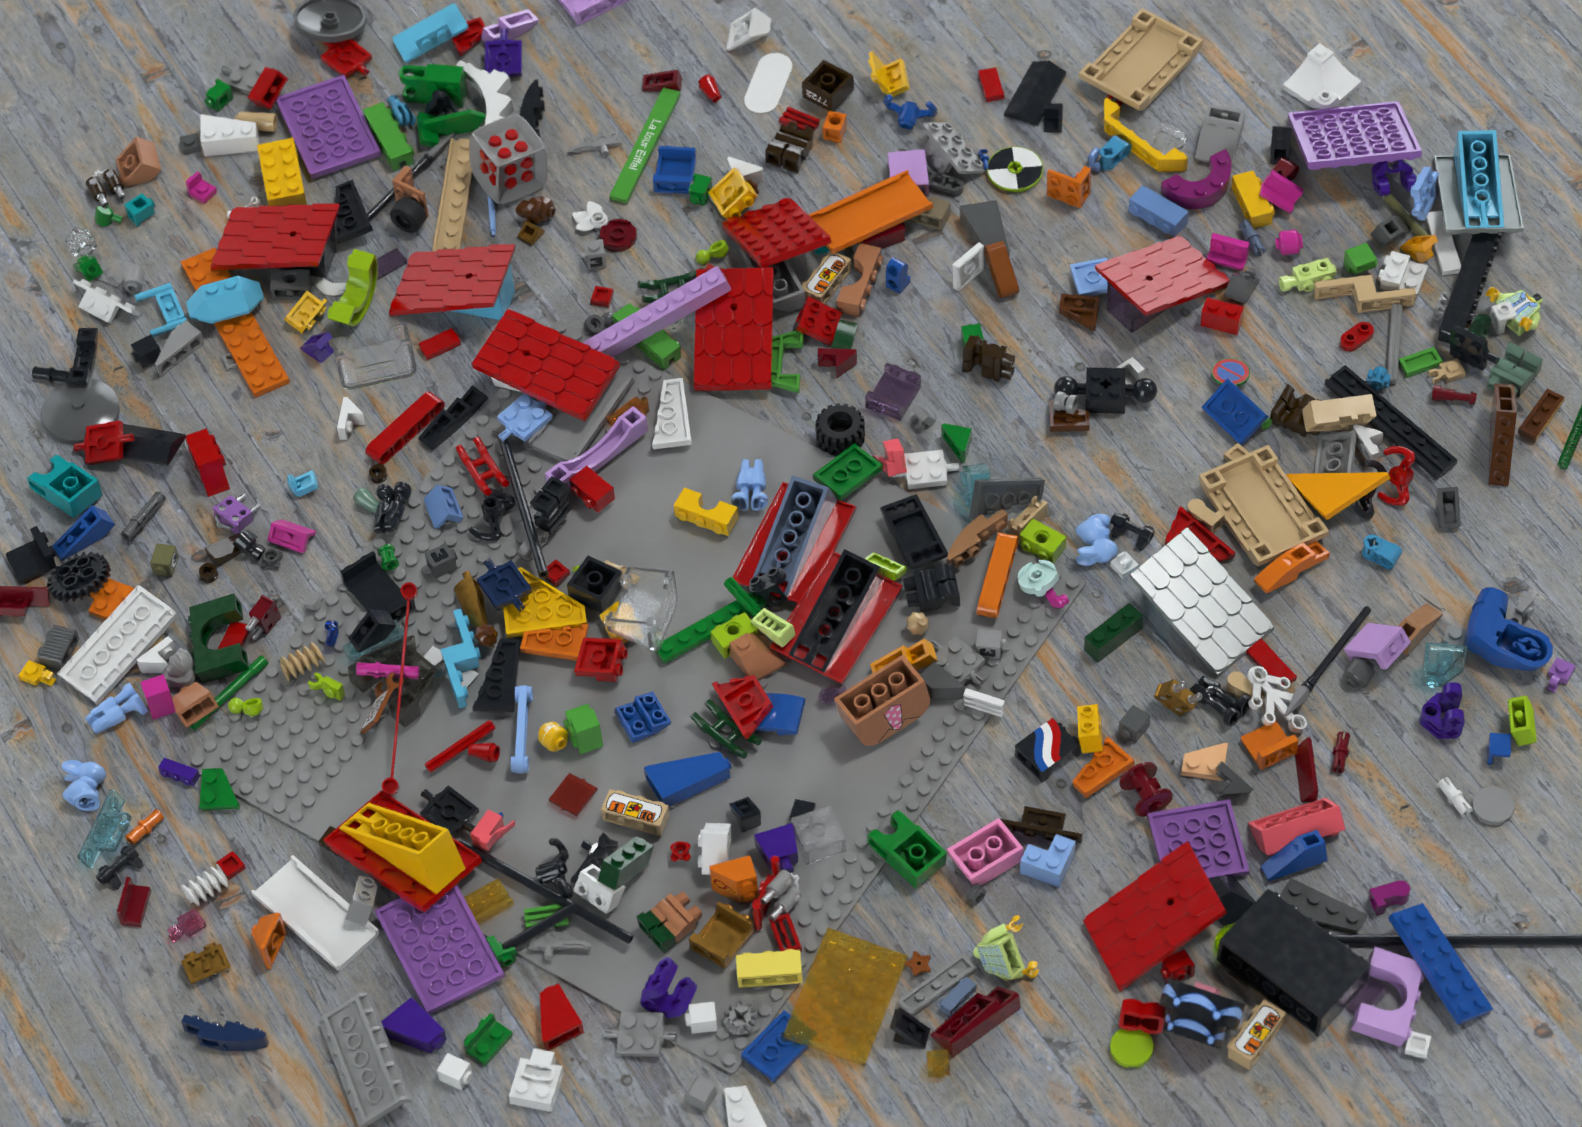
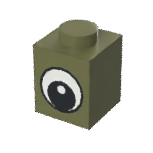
(164, 559)

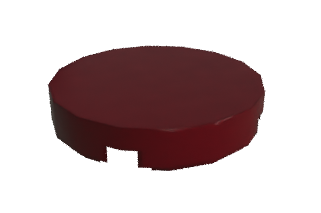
(618, 235)

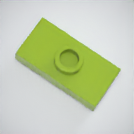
(890, 568)

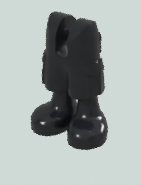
(392, 508)

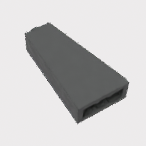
(983, 223)

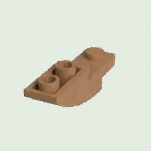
(969, 540)

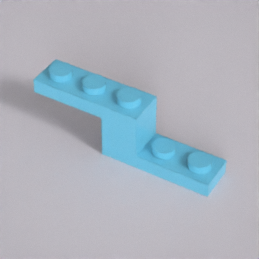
(461, 658)

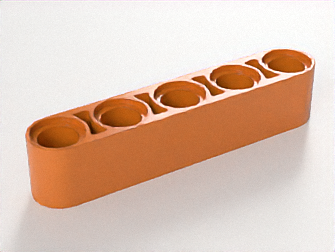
(997, 575)

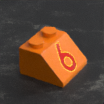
(735, 879)

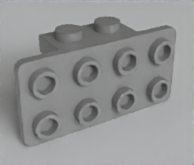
(948, 149)

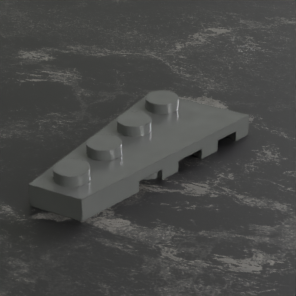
(999, 494)

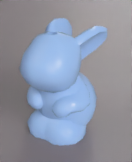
(1095, 533)
(85, 779)

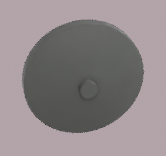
(329, 19)
(75, 406)

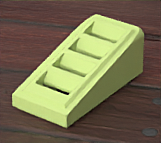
(782, 635)

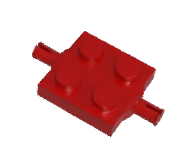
(346, 57)
(104, 442)

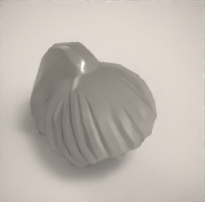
(180, 669)

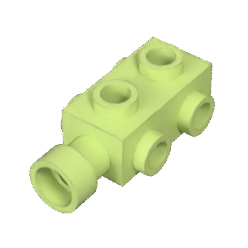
(1307, 274)

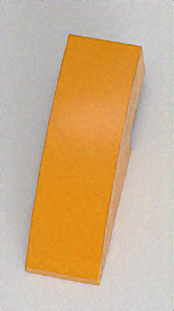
(918, 655)

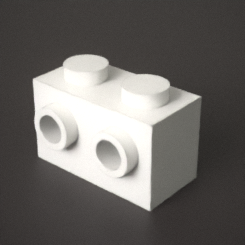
(595, 892)

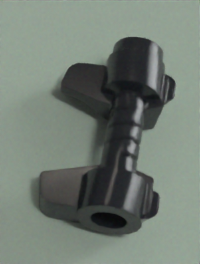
(1122, 523)
(108, 874)

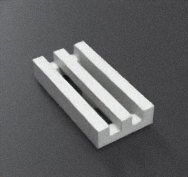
(984, 702)

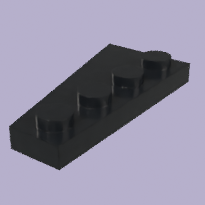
(352, 217)
(500, 680)

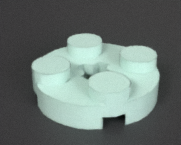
(1039, 586)

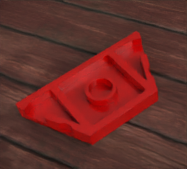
(1216, 547)
(745, 702)

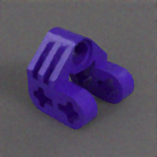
(1380, 181)
(1448, 702)
(655, 994)

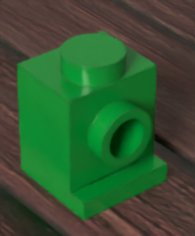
(218, 95)
(699, 189)

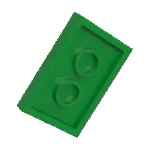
(848, 471)

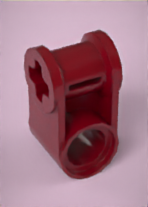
(1286, 169)

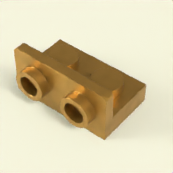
(205, 963)

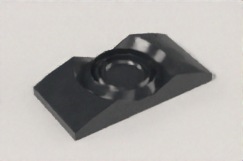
(913, 532)

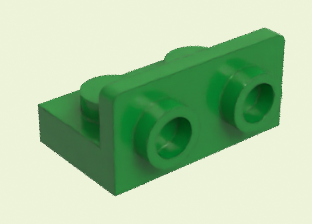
(487, 1040)

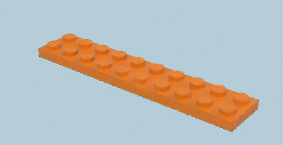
(240, 334)

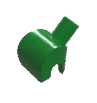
(105, 216)

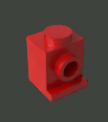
(1177, 966)

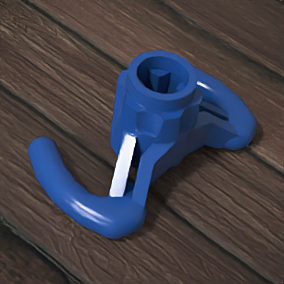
(909, 111)

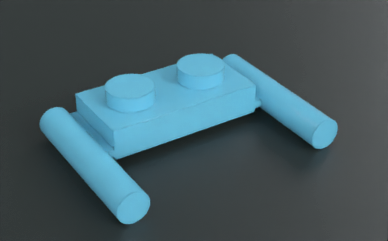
(168, 305)

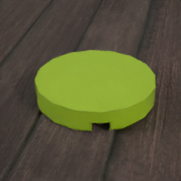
(1131, 1048)

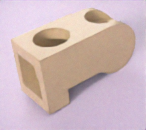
(1210, 519)
(1239, 685)

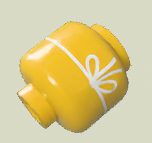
(552, 736)

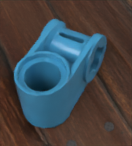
(1113, 152)
(1382, 553)

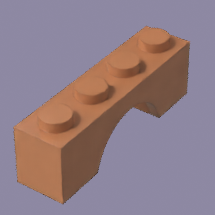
(853, 297)

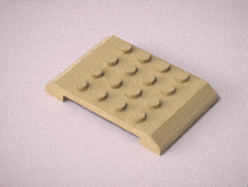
(1142, 60)
(1261, 506)

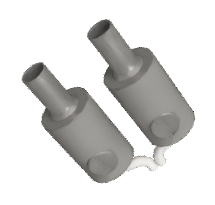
(788, 898)

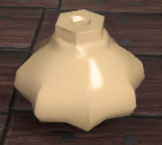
(917, 623)

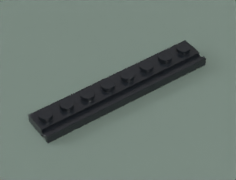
(1394, 423)

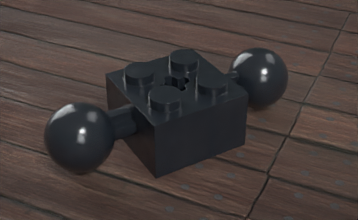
(1107, 389)

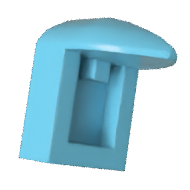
(303, 484)

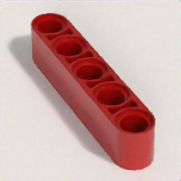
(404, 428)

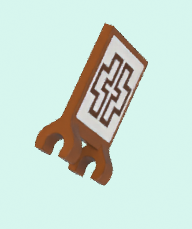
(381, 700)

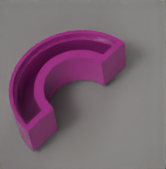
(1202, 192)

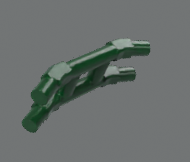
(663, 283)
(723, 719)

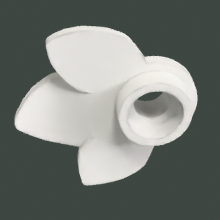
(591, 218)

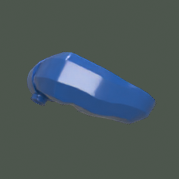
(1501, 639)

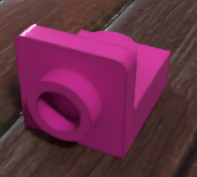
(199, 188)

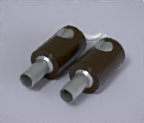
(113, 182)

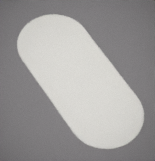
(768, 83)

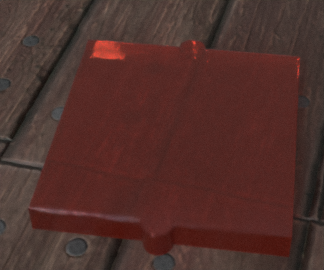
(573, 794)

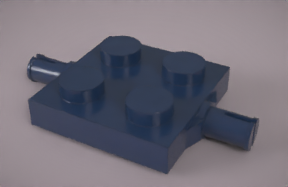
(504, 585)

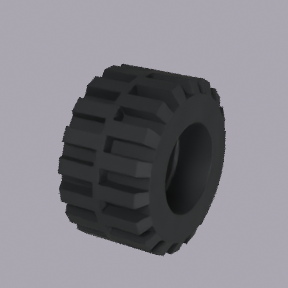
(839, 417)

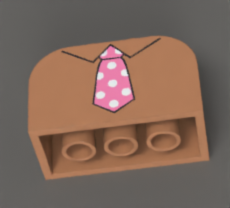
(884, 702)

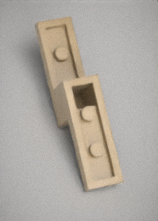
(1364, 293)

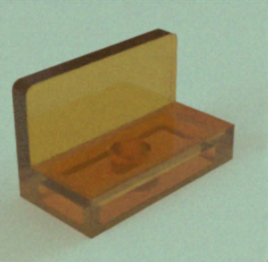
(640, 404)

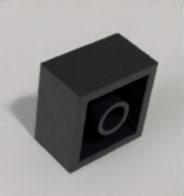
(595, 584)

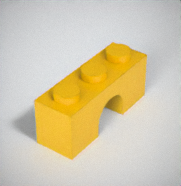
(719, 519)

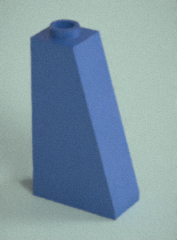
(686, 777)

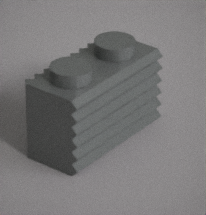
(58, 647)

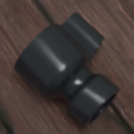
(247, 543)

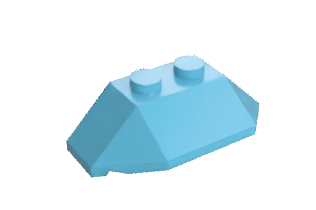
(224, 299)

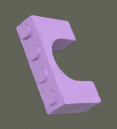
(1405, 977)

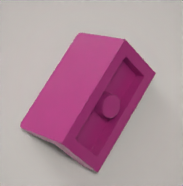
(1280, 191)
(290, 535)

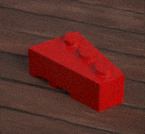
(208, 461)

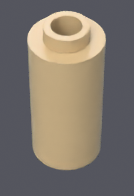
(263, 121)

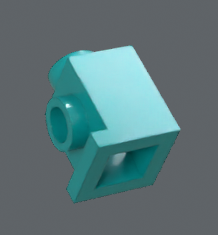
(139, 209)

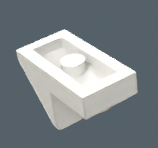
(349, 416)
(1367, 441)
(154, 659)

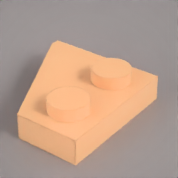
(1203, 762)

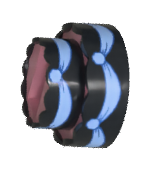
(1200, 1012)

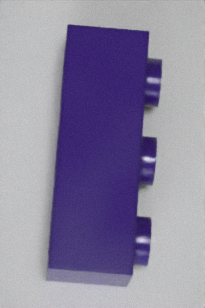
(179, 772)

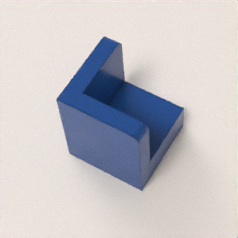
(1498, 746)

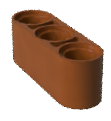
(1001, 269)

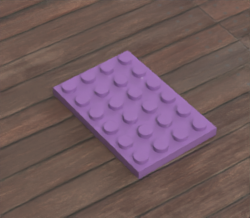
(328, 127)
(440, 949)

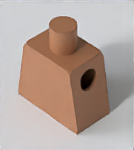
(193, 703)

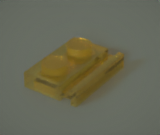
(488, 901)

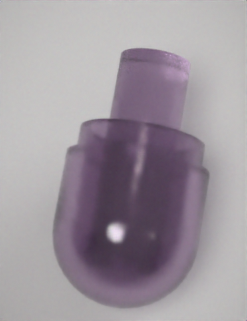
(828, 694)

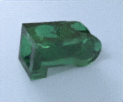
(1481, 325)

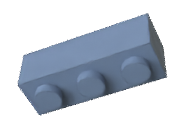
(958, 996)

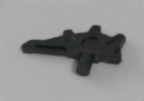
(597, 853)

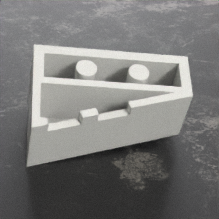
(227, 136)

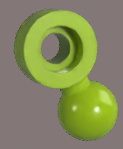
(716, 250)
(250, 707)

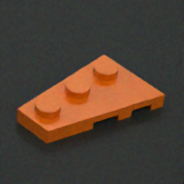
(555, 643)
(1102, 768)

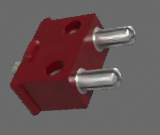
(263, 616)

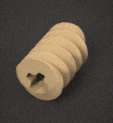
(301, 660)

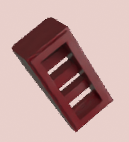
(673, 79)

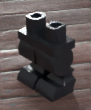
(551, 504)
(932, 587)

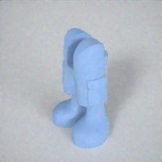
(748, 480)
(110, 714)

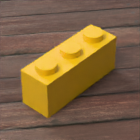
(1254, 207)

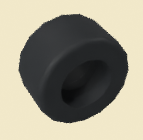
(408, 215)

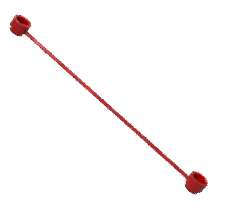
(390, 785)

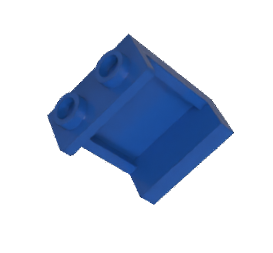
(674, 169)

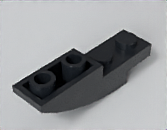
(532, 105)

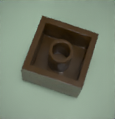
(828, 86)

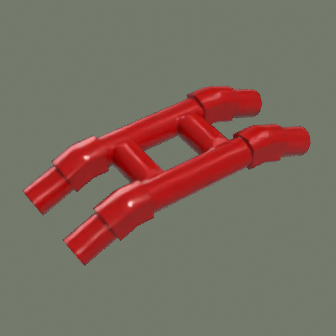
(485, 458)

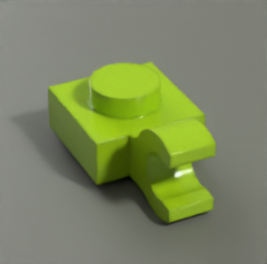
(331, 687)

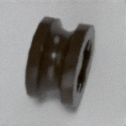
(378, 478)
(210, 567)

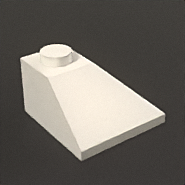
(748, 29)

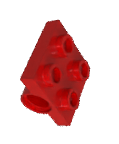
(818, 320)

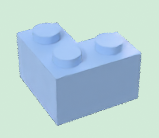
(1048, 865)

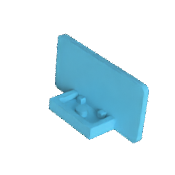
(430, 32)

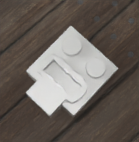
(537, 1081)

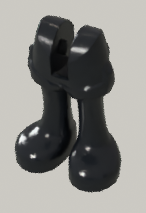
(1212, 689)

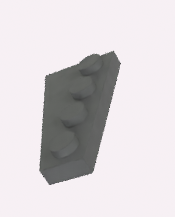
(1323, 908)

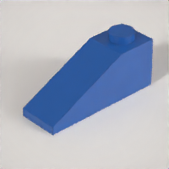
(85, 531)

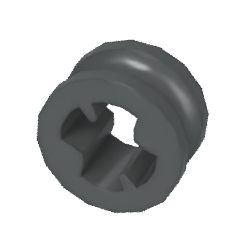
(975, 894)

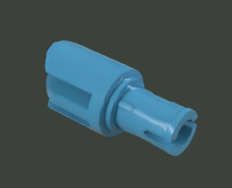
(401, 111)

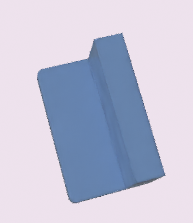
(442, 506)

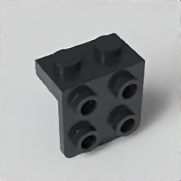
(33, 557)

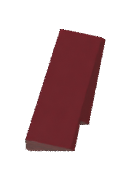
(976, 1019)

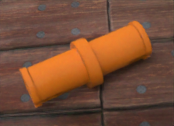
(144, 827)

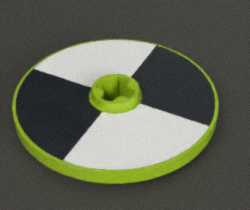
(1004, 177)

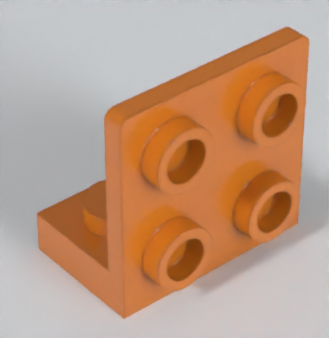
(1069, 189)
(1269, 745)

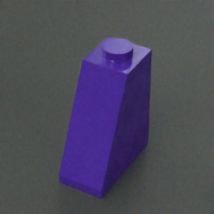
(414, 1027)

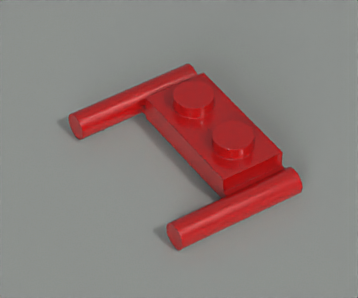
(759, 910)

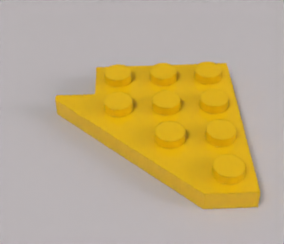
(543, 609)

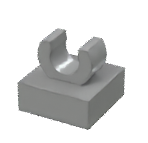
(923, 417)

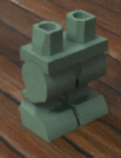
(1509, 371)

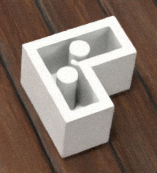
(715, 845)

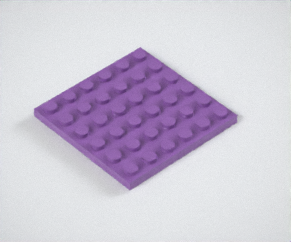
(1354, 135)

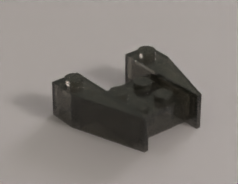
(415, 692)

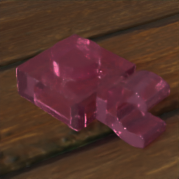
(187, 923)

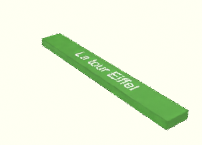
(644, 146)

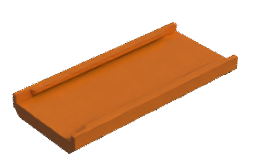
(871, 211)

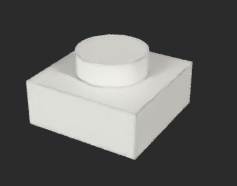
(1418, 1045)

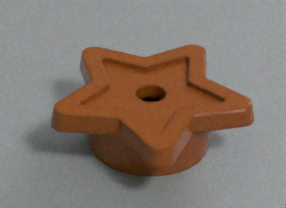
(918, 969)

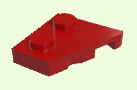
(466, 40)

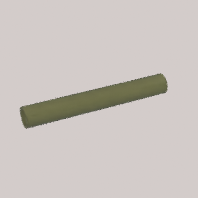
(1405, 216)

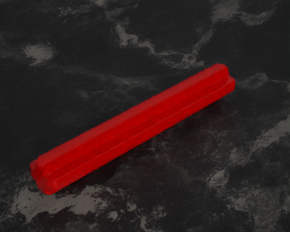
(459, 746)

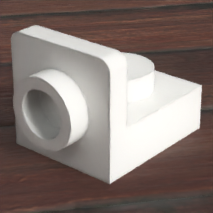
(1500, 314)

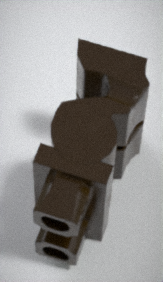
(789, 147)
(991, 358)
(1288, 411)

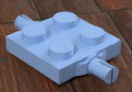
(1424, 192)
(523, 418)

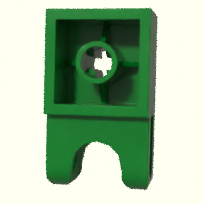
(433, 78)
(908, 850)

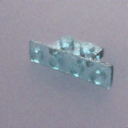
(106, 829)

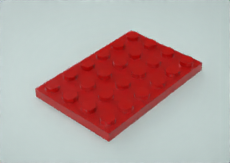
(776, 232)

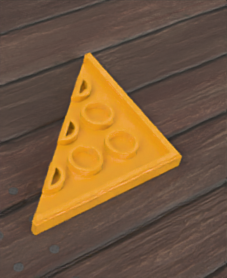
(1335, 491)

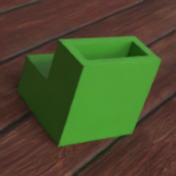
(1359, 259)

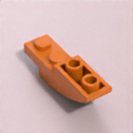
(1288, 565)

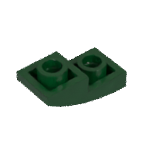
(844, 335)

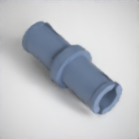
(1252, 237)

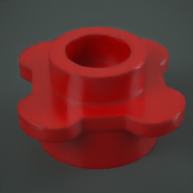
(680, 846)

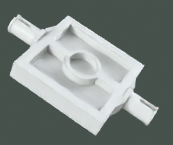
(927, 469)

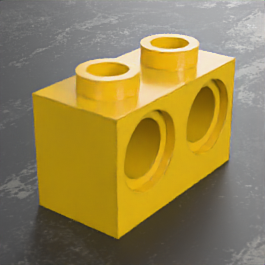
(1089, 728)

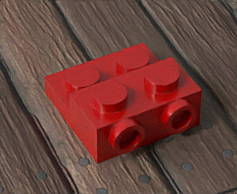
(601, 659)

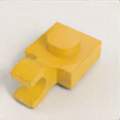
(35, 673)

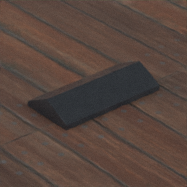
(1035, 89)
(151, 444)

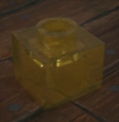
(938, 1063)

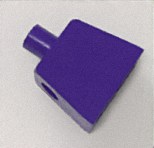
(779, 843)

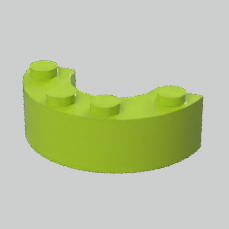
(359, 289)

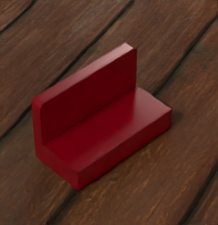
(133, 903)

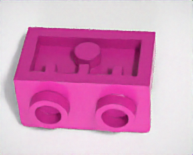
(1228, 251)

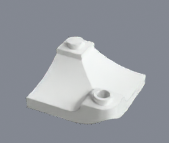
(1321, 80)

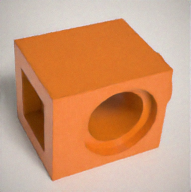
(834, 126)

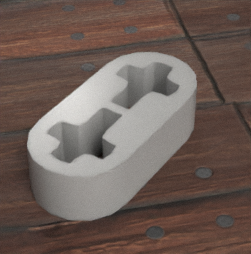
(525, 551)

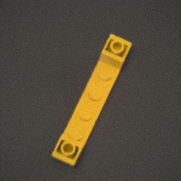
(1171, 162)

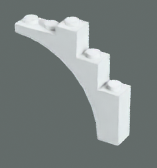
(493, 90)

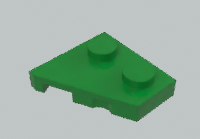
(216, 791)

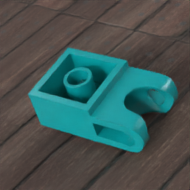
(66, 486)

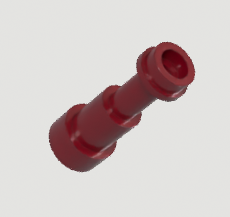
(1450, 395)

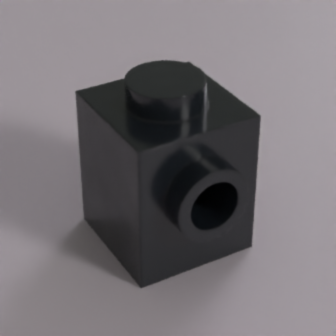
(145, 351)

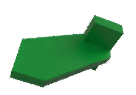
(432, 127)

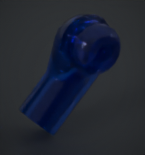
(333, 628)

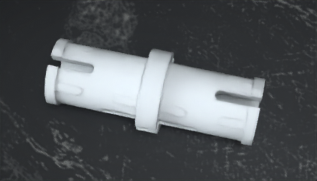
(1455, 797)

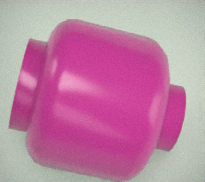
(1289, 242)

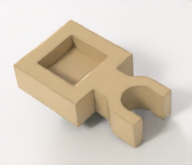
(1449, 370)

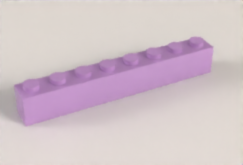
(660, 313)

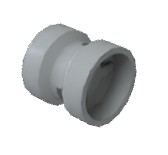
(1065, 402)

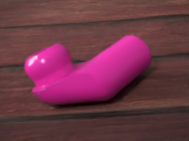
(1056, 601)

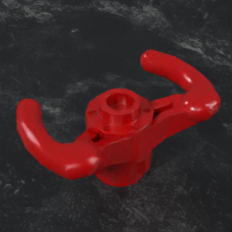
(1399, 476)

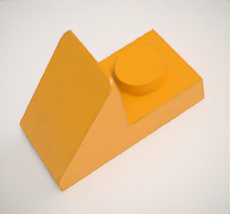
(1420, 247)

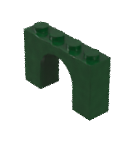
(204, 621)

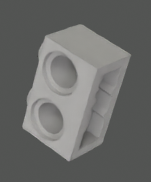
(362, 900)

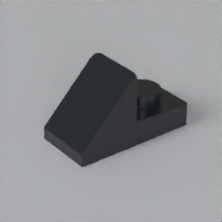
(1280, 143)
(746, 813)
(909, 1029)

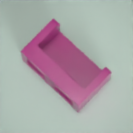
(158, 696)

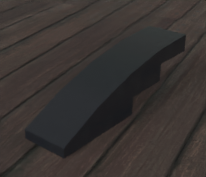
(452, 419)

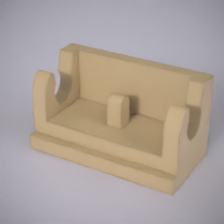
(1033, 511)

